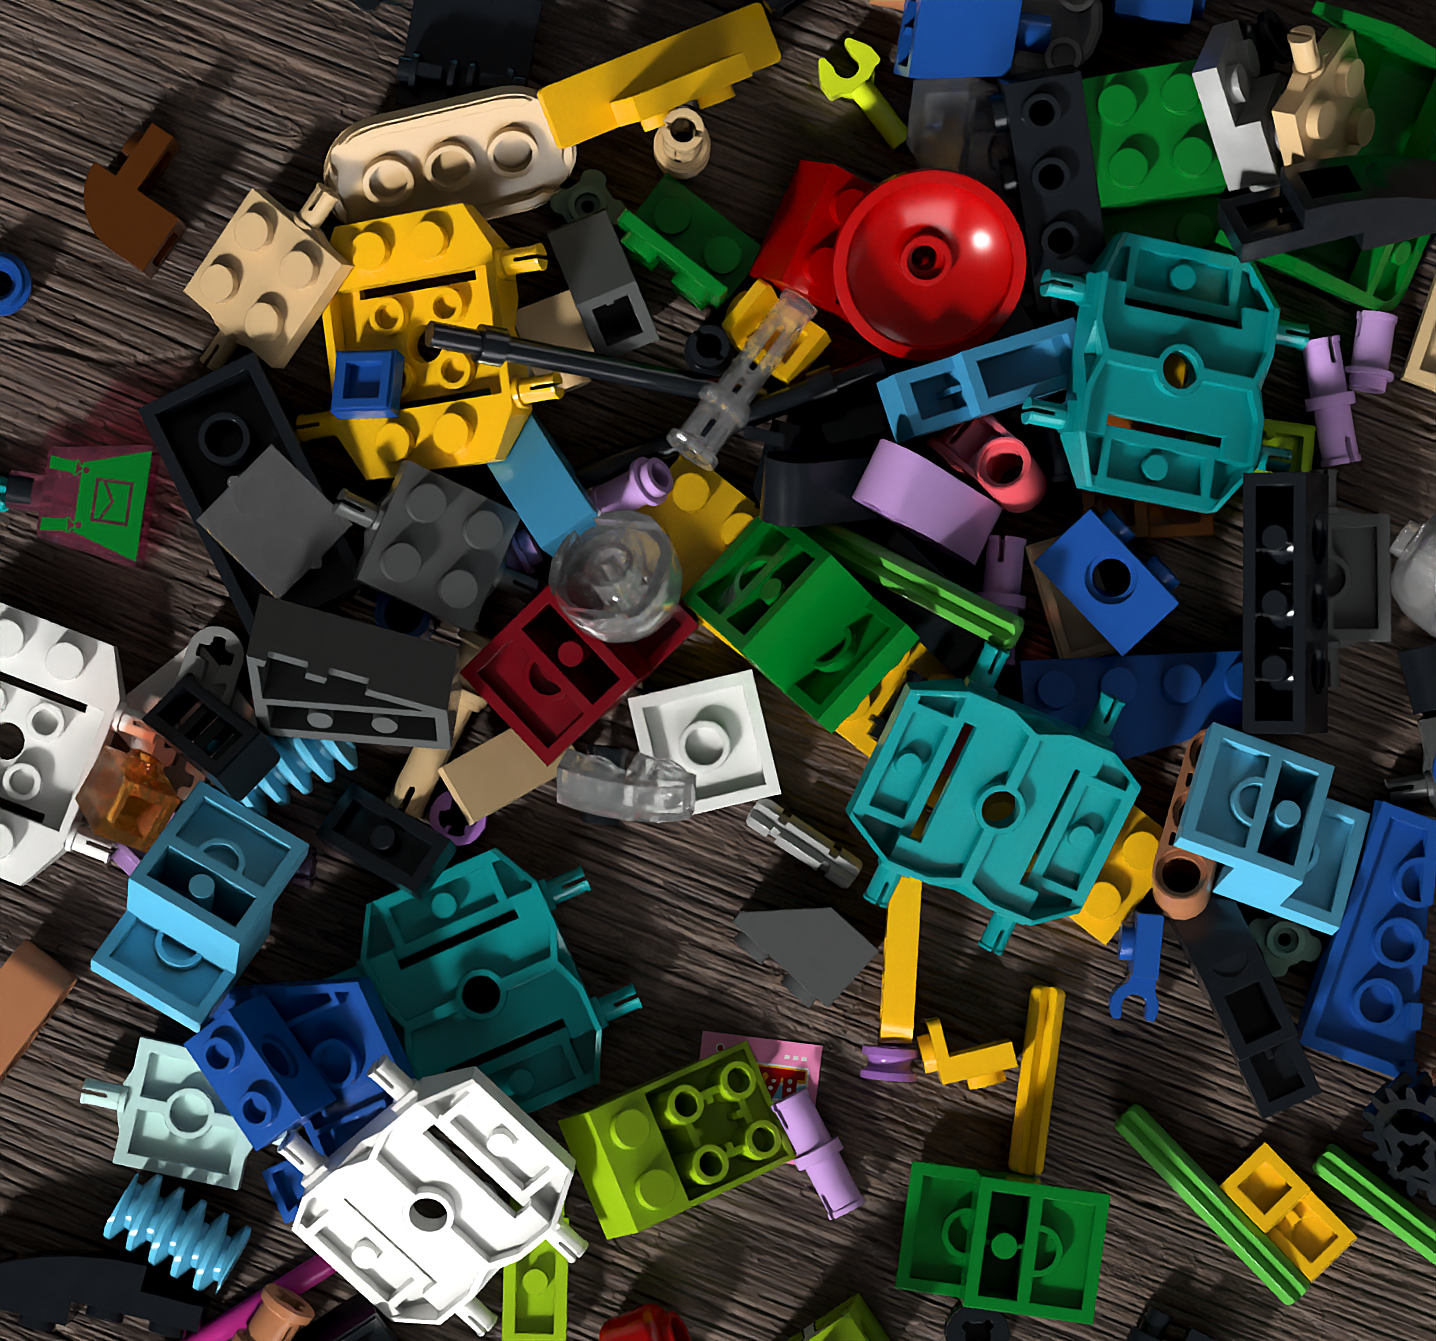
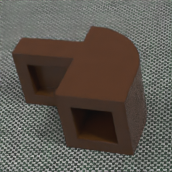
(119, 204)

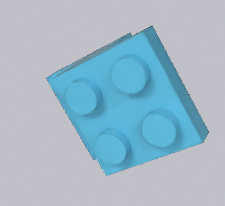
(1272, 828)
(199, 906)

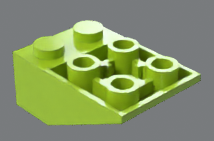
(676, 1141)

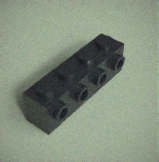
(1050, 178)

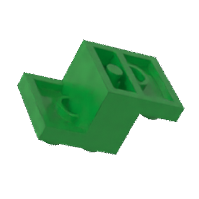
(1154, 156)
(801, 620)
(1002, 1241)

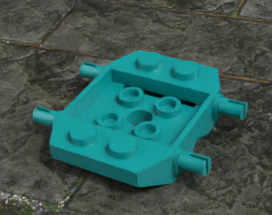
(1121, 375)
(1064, 784)
(522, 956)

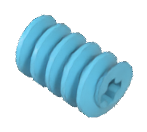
(295, 766)
(176, 1233)

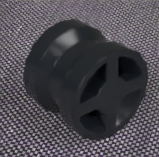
(972, 1325)

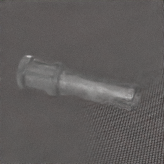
(717, 399)

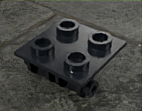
(466, 48)

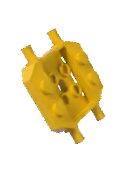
(415, 249)

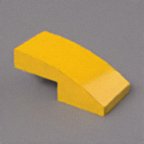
(1288, 1212)

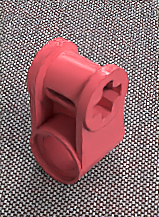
(982, 453)

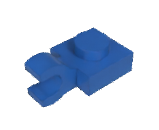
(1140, 945)

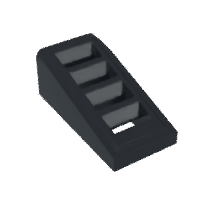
(239, 763)

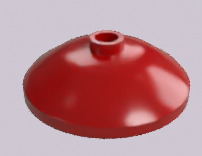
(953, 298)

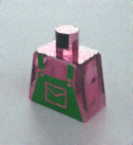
(93, 499)

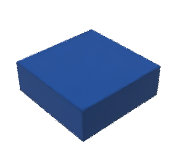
(367, 384)

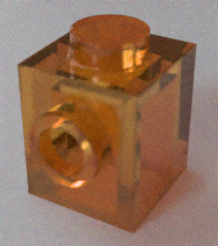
(127, 797)

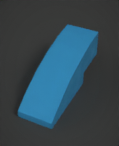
(978, 381)
(543, 486)

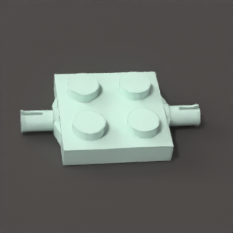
(173, 1118)

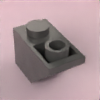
(602, 284)
(810, 944)

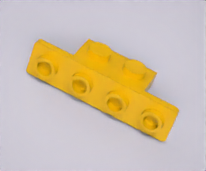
(661, 77)

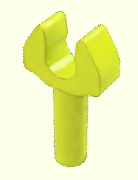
(863, 91)

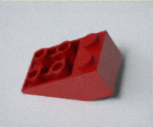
(804, 233)

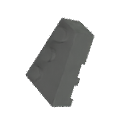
(349, 679)

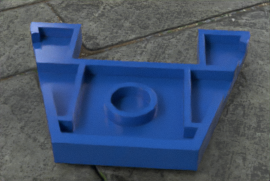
(342, 1034)

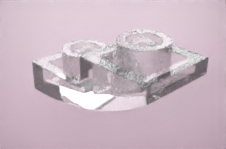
(644, 793)

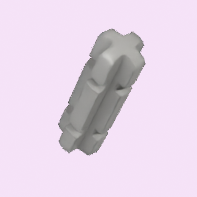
(804, 842)

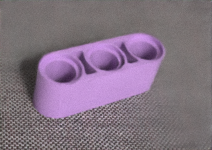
(927, 502)

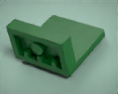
(690, 243)

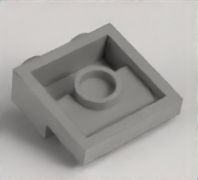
(1239, 108)

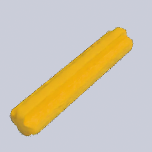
(1036, 1080)

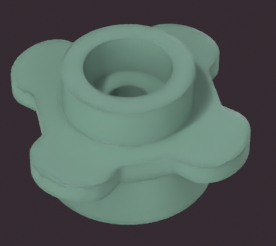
(589, 188)
(1279, 957)

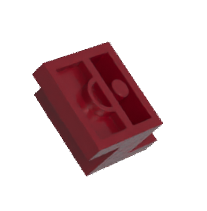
(557, 680)

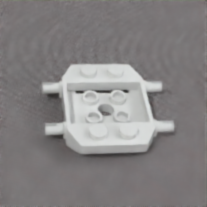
(58, 739)
(363, 1195)

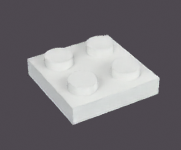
(712, 732)

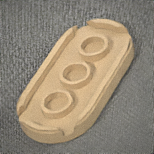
(463, 149)

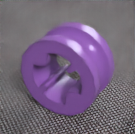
(471, 833)
(889, 1063)

